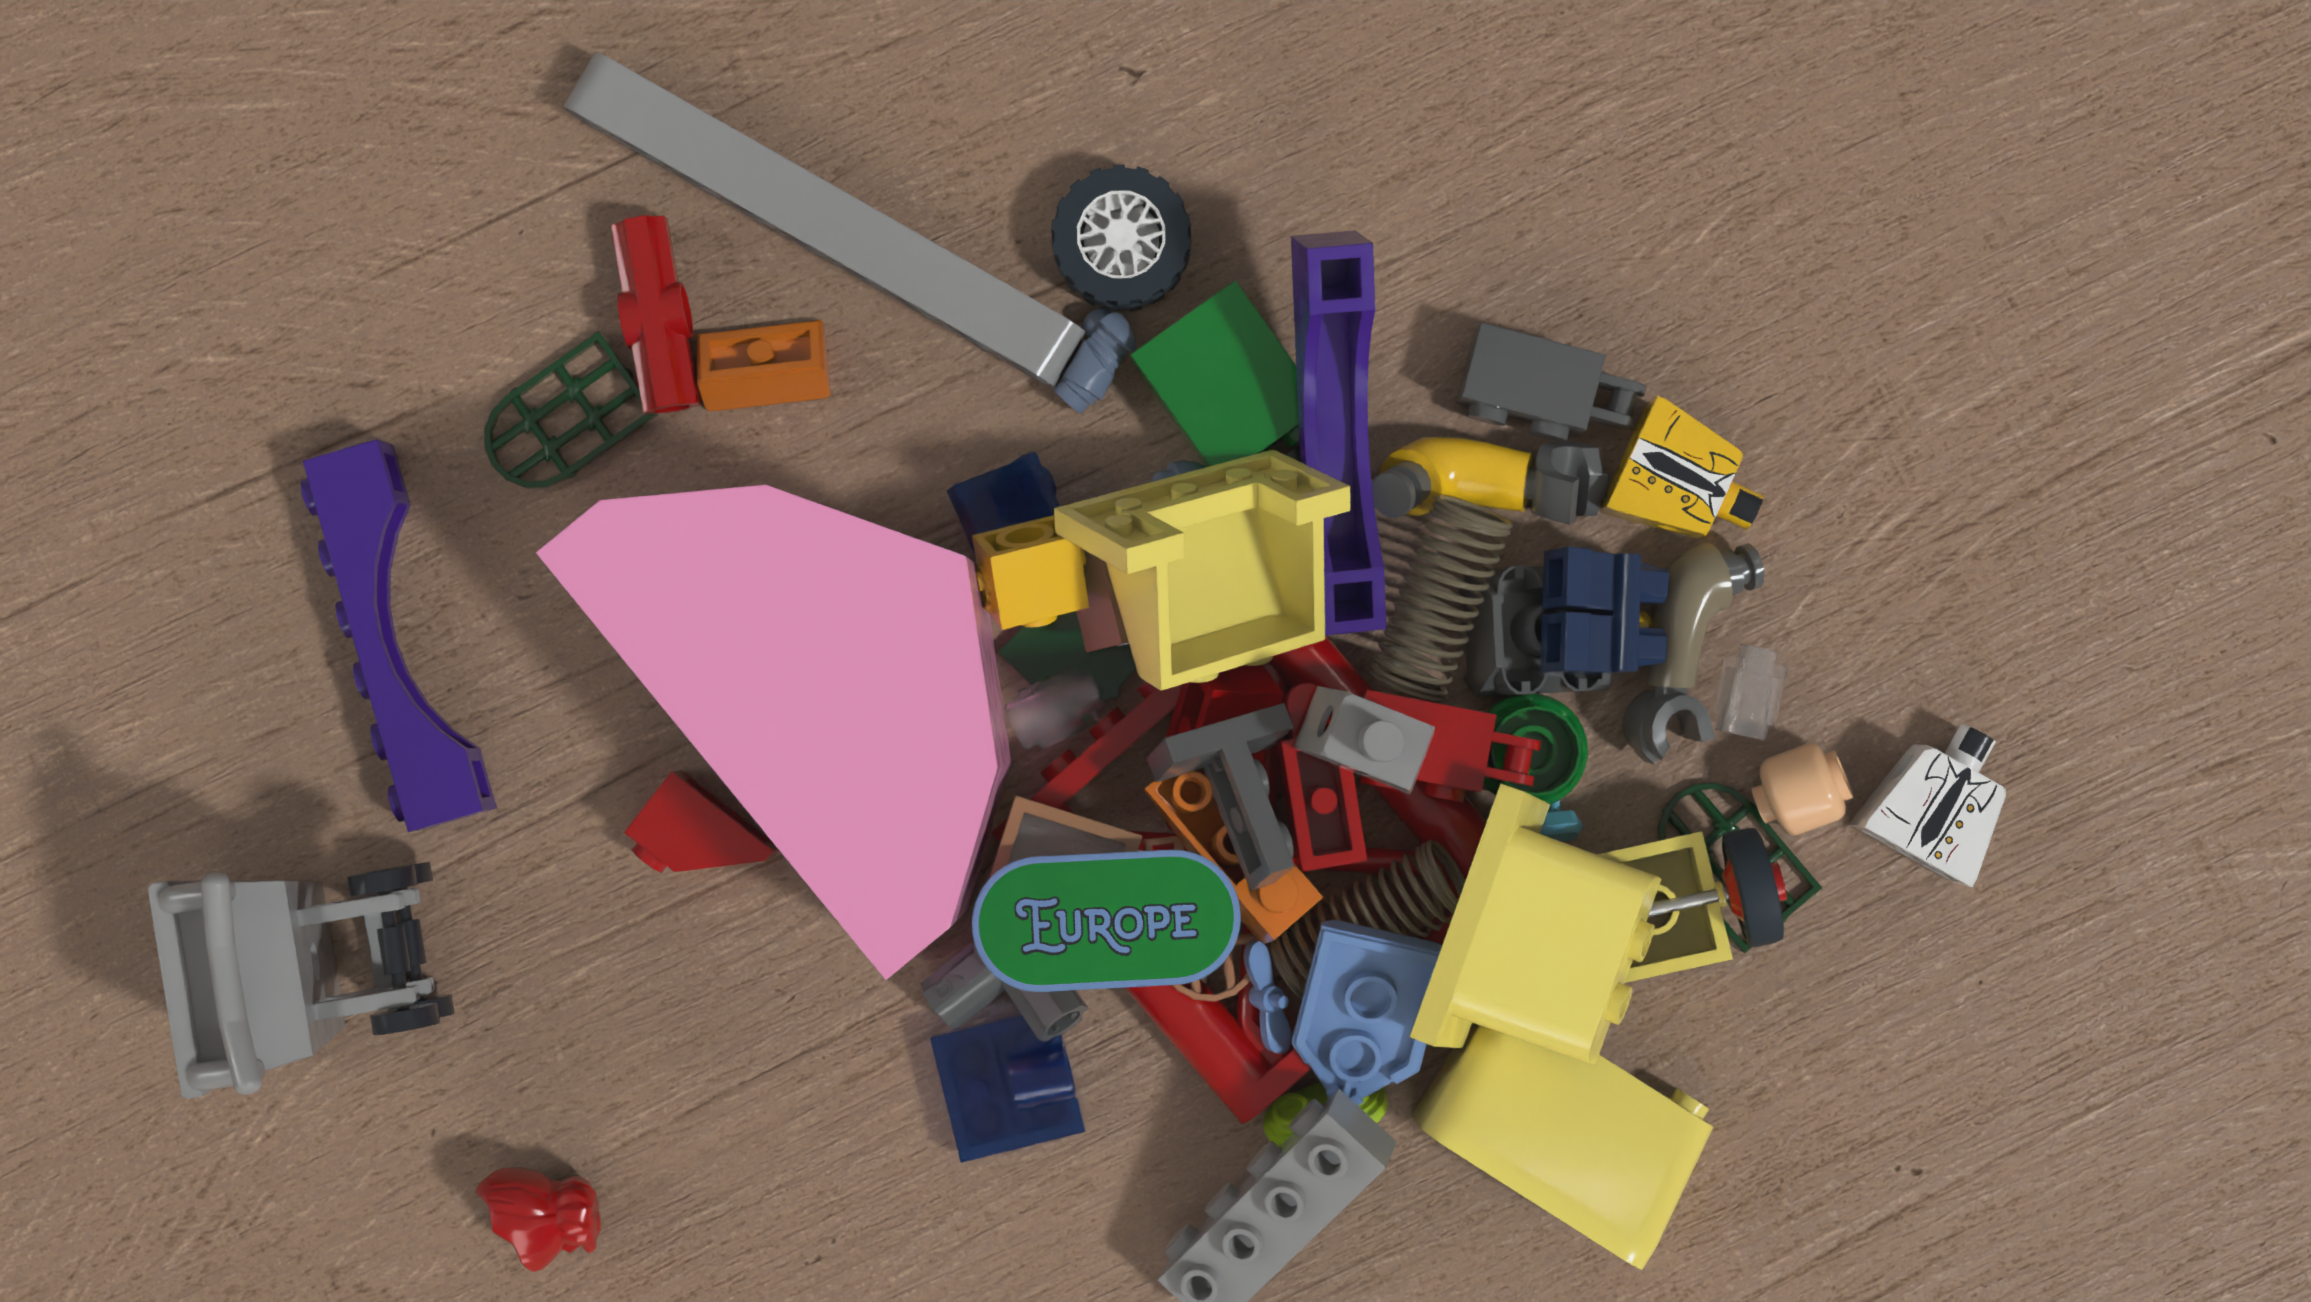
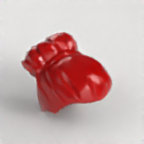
(541, 1213)

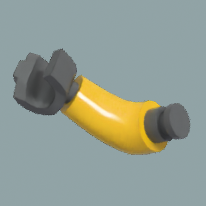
(1562, 485)

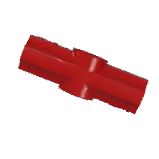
(655, 314)

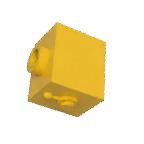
(1029, 574)

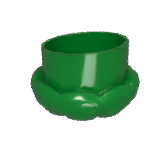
(1562, 748)

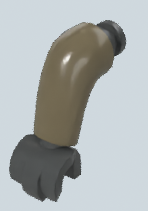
(1698, 588)

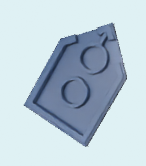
(1363, 1007)

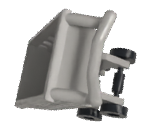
(258, 976)

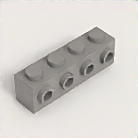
(1280, 1206)

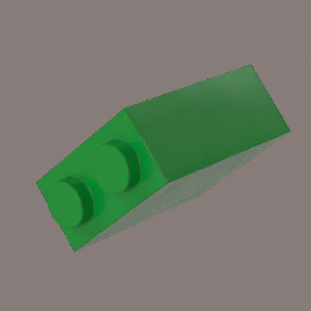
(1223, 379)

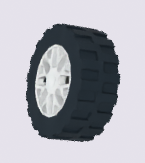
(1121, 238)

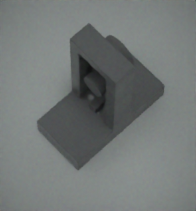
(1237, 785)

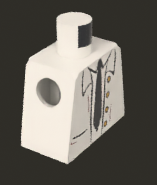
(1938, 807)

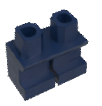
(1613, 590)

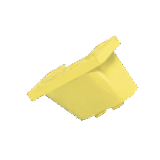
(1214, 563)
(1538, 939)

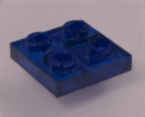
(1005, 1087)

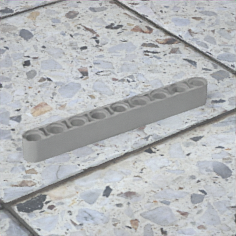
(824, 219)

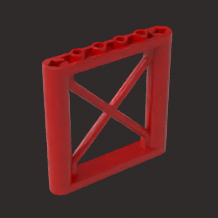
(1217, 1045)

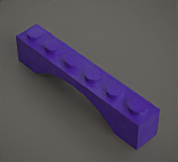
(1332, 359)
(361, 513)

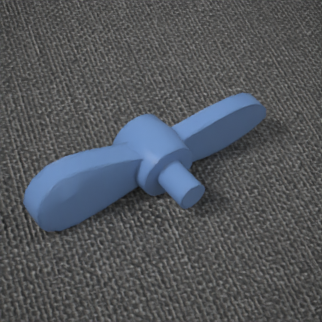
(1267, 998)

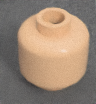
(1802, 789)

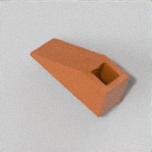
(1196, 820)

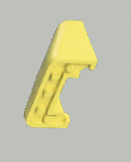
(1569, 1136)

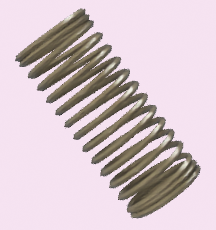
(1385, 668)
(1431, 873)

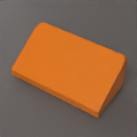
(762, 366)

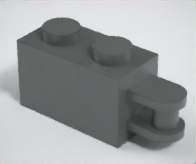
(1541, 385)

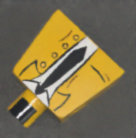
(1678, 476)

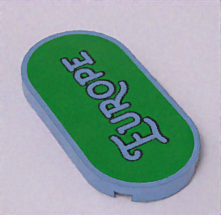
(1106, 920)

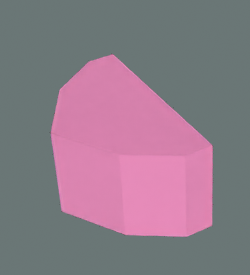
(822, 680)

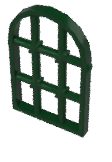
(574, 392)
(1727, 825)

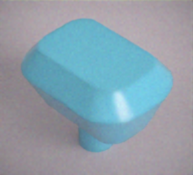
(1561, 824)

